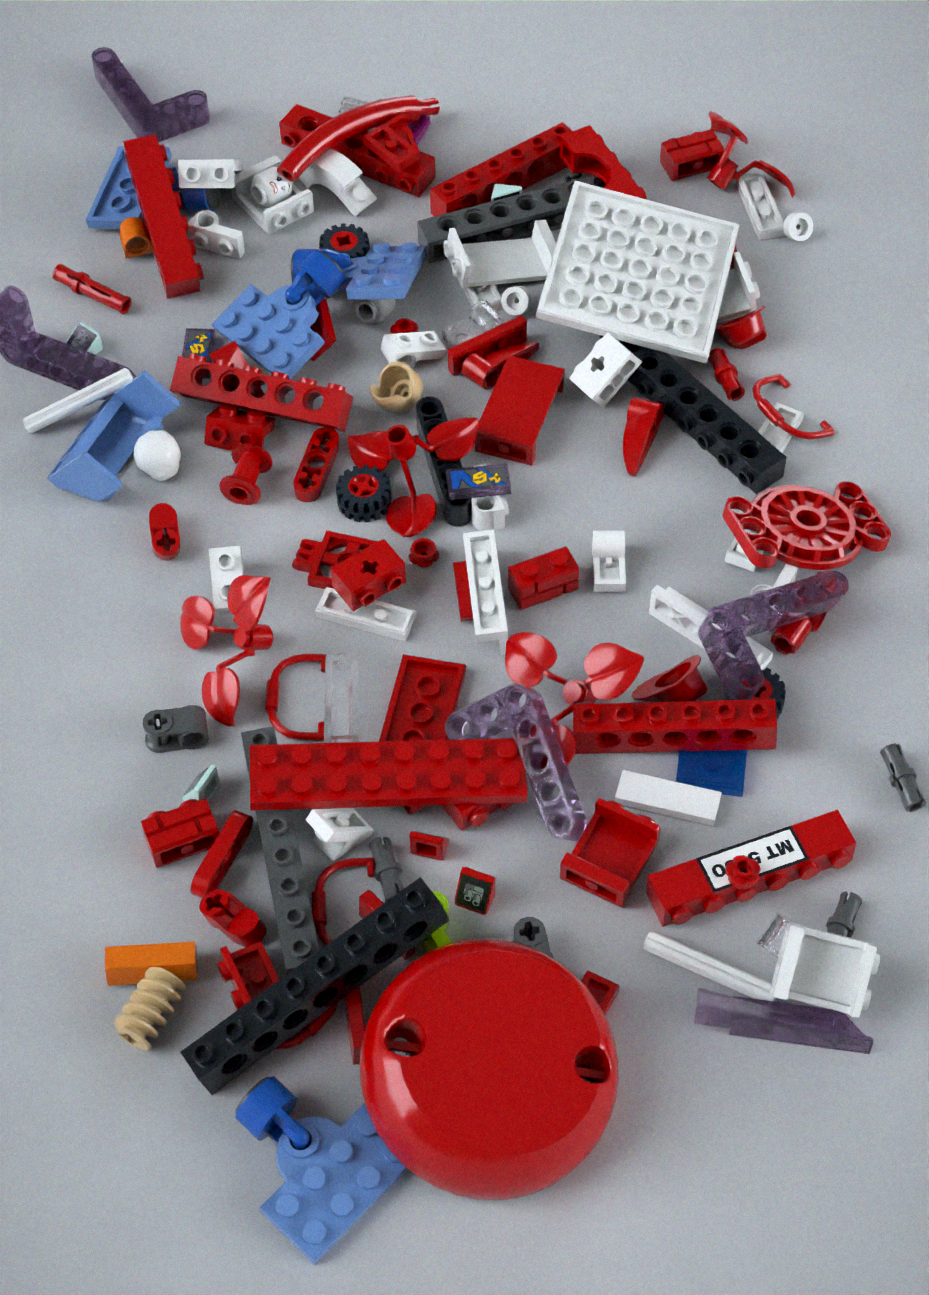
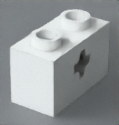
(604, 383)

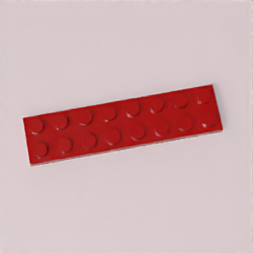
(386, 774)

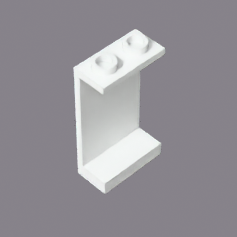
(501, 260)
(739, 292)

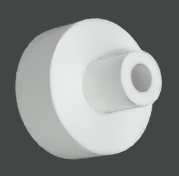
(798, 226)
(516, 300)

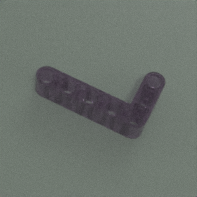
(144, 119)
(44, 355)
(761, 619)
(531, 751)

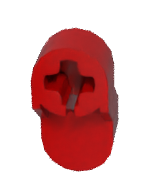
(164, 517)
(220, 907)

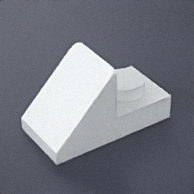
(338, 830)

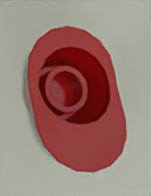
(743, 330)
(677, 684)

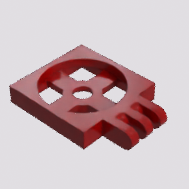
(314, 553)

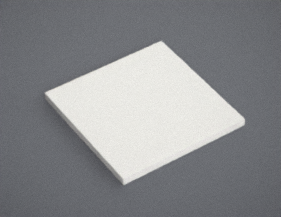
(638, 272)

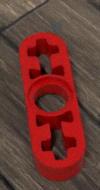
(318, 475)
(222, 854)

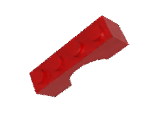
(587, 153)

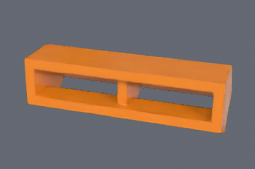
(129, 963)

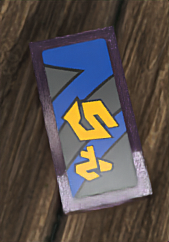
(200, 343)
(478, 481)

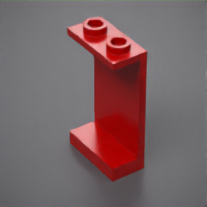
(518, 409)

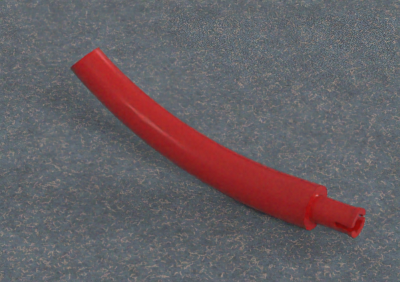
(350, 124)

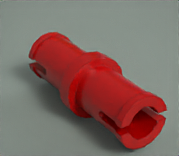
(726, 374)

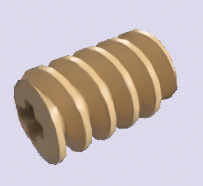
(147, 1005)

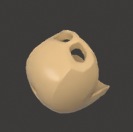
(394, 385)

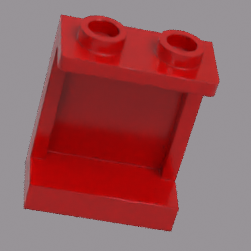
(611, 852)

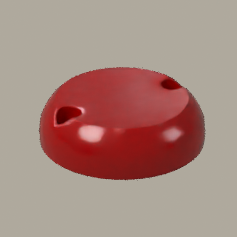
(491, 1070)

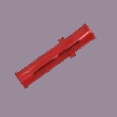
(82, 284)

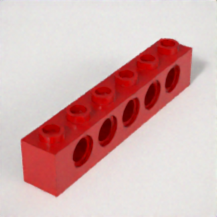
(517, 166)
(412, 180)
(332, 413)
(675, 726)

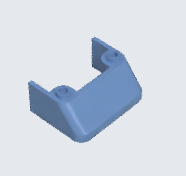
(110, 437)

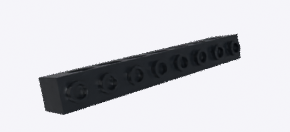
(707, 419)
(315, 986)

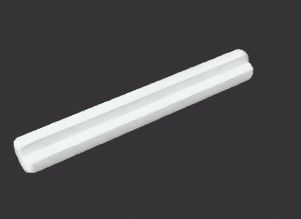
(77, 400)
(708, 966)

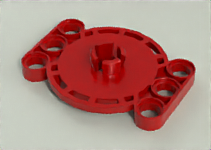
(806, 526)

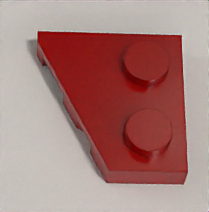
(394, 143)

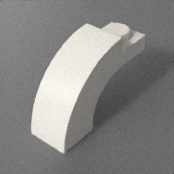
(342, 178)

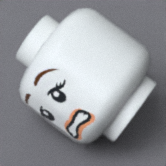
(270, 187)

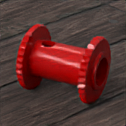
(242, 486)

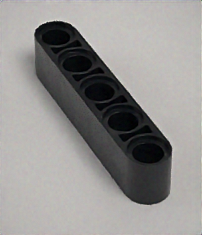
(428, 415)

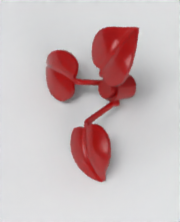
(726, 169)
(449, 440)
(246, 602)
(607, 664)

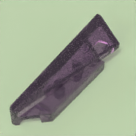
(780, 1022)

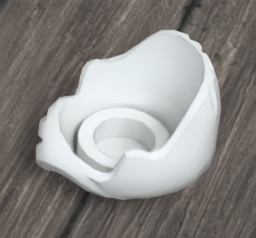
(157, 454)

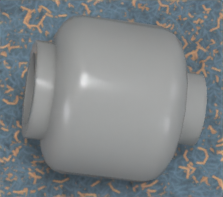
(373, 310)

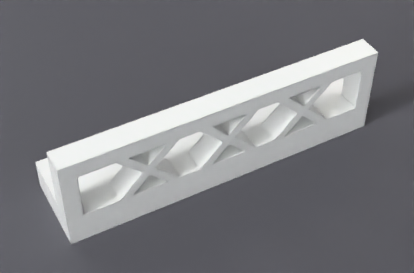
(485, 587)
(687, 616)

